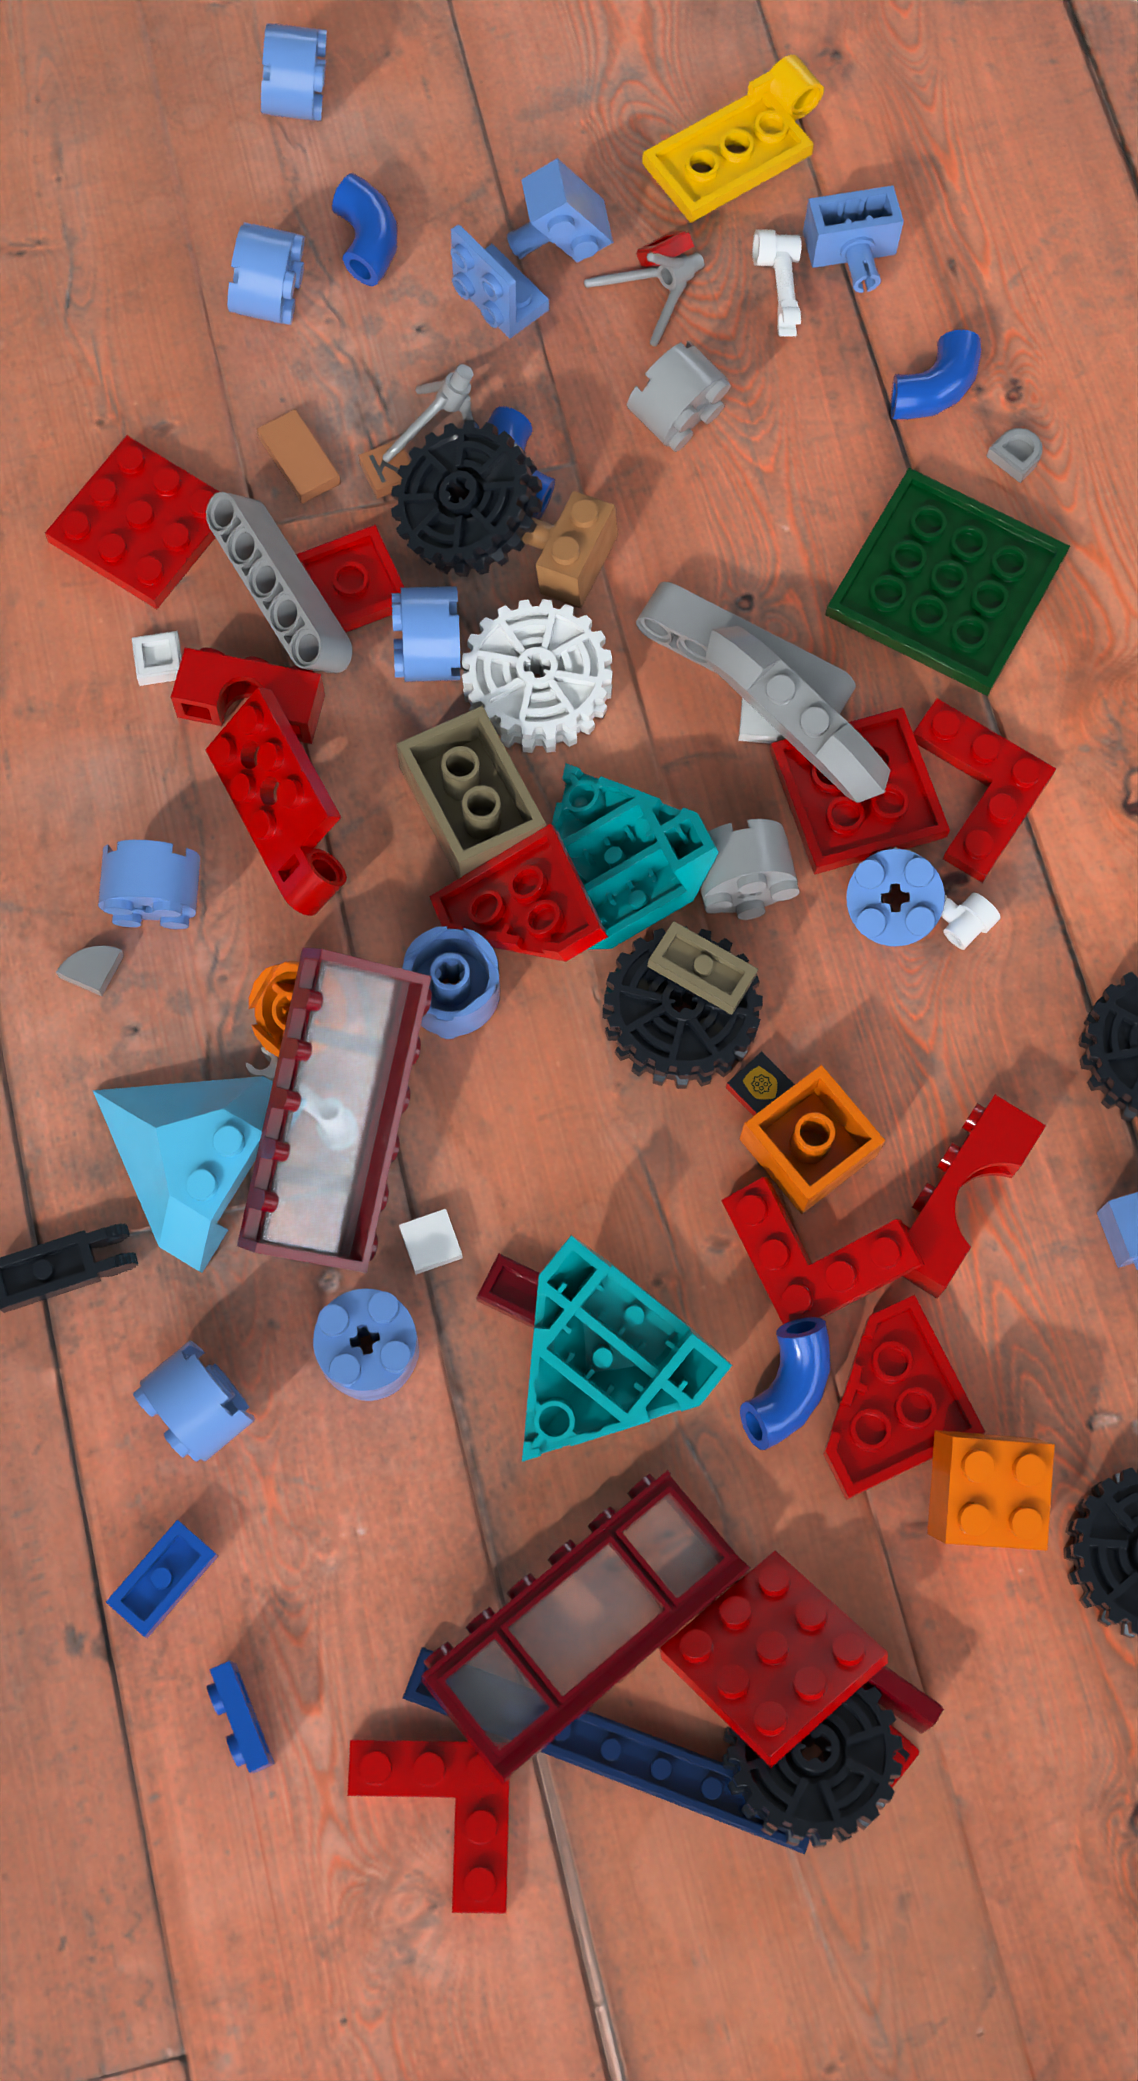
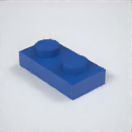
(162, 1579)
(231, 1697)

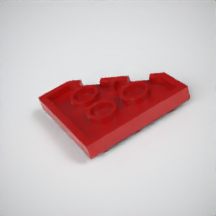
(525, 901)
(895, 1401)

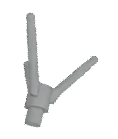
(673, 275)
(451, 397)

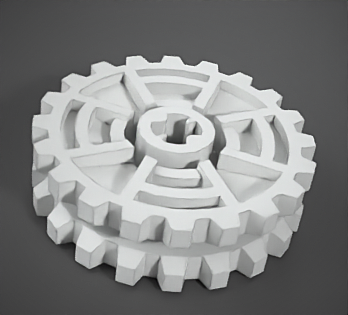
(542, 642)

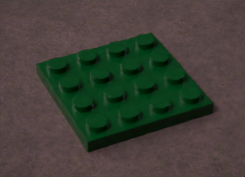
(947, 581)

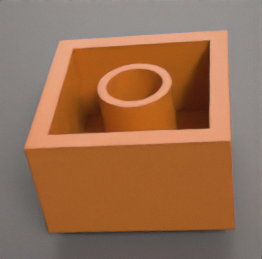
(811, 1139)
(991, 1490)

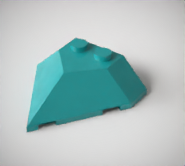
(631, 852)
(607, 1355)

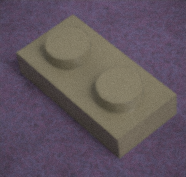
(702, 967)

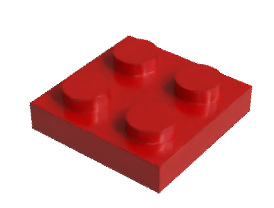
(354, 577)

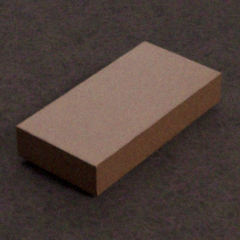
(298, 456)

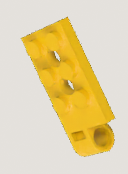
(758, 121)

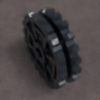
(466, 498)
(668, 1041)
(1113, 1046)
(1107, 1551)
(820, 1797)

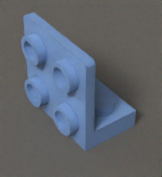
(494, 284)

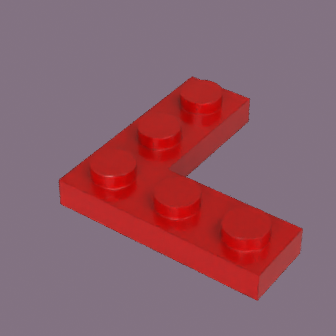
(1008, 771)
(822, 1287)
(481, 1807)

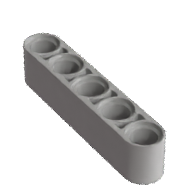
(279, 583)
(685, 625)

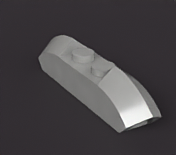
(797, 713)

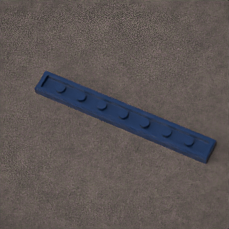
(637, 1762)

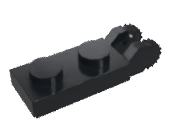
(61, 1266)

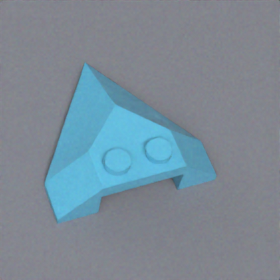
(187, 1154)

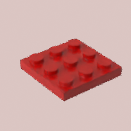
(137, 522)
(848, 832)
(773, 1657)

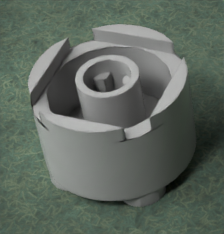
(679, 395)
(750, 870)

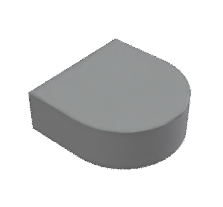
(1016, 452)

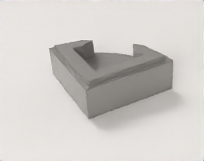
(91, 967)

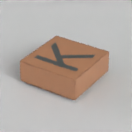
(382, 474)

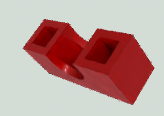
(213, 681)

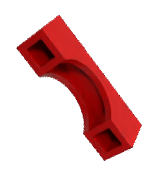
(995, 1146)

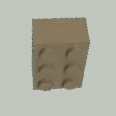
(468, 790)

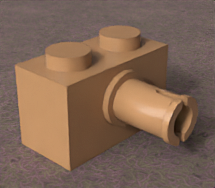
(573, 548)

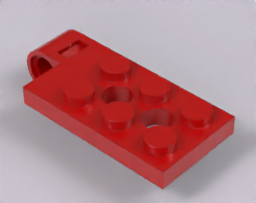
(303, 810)

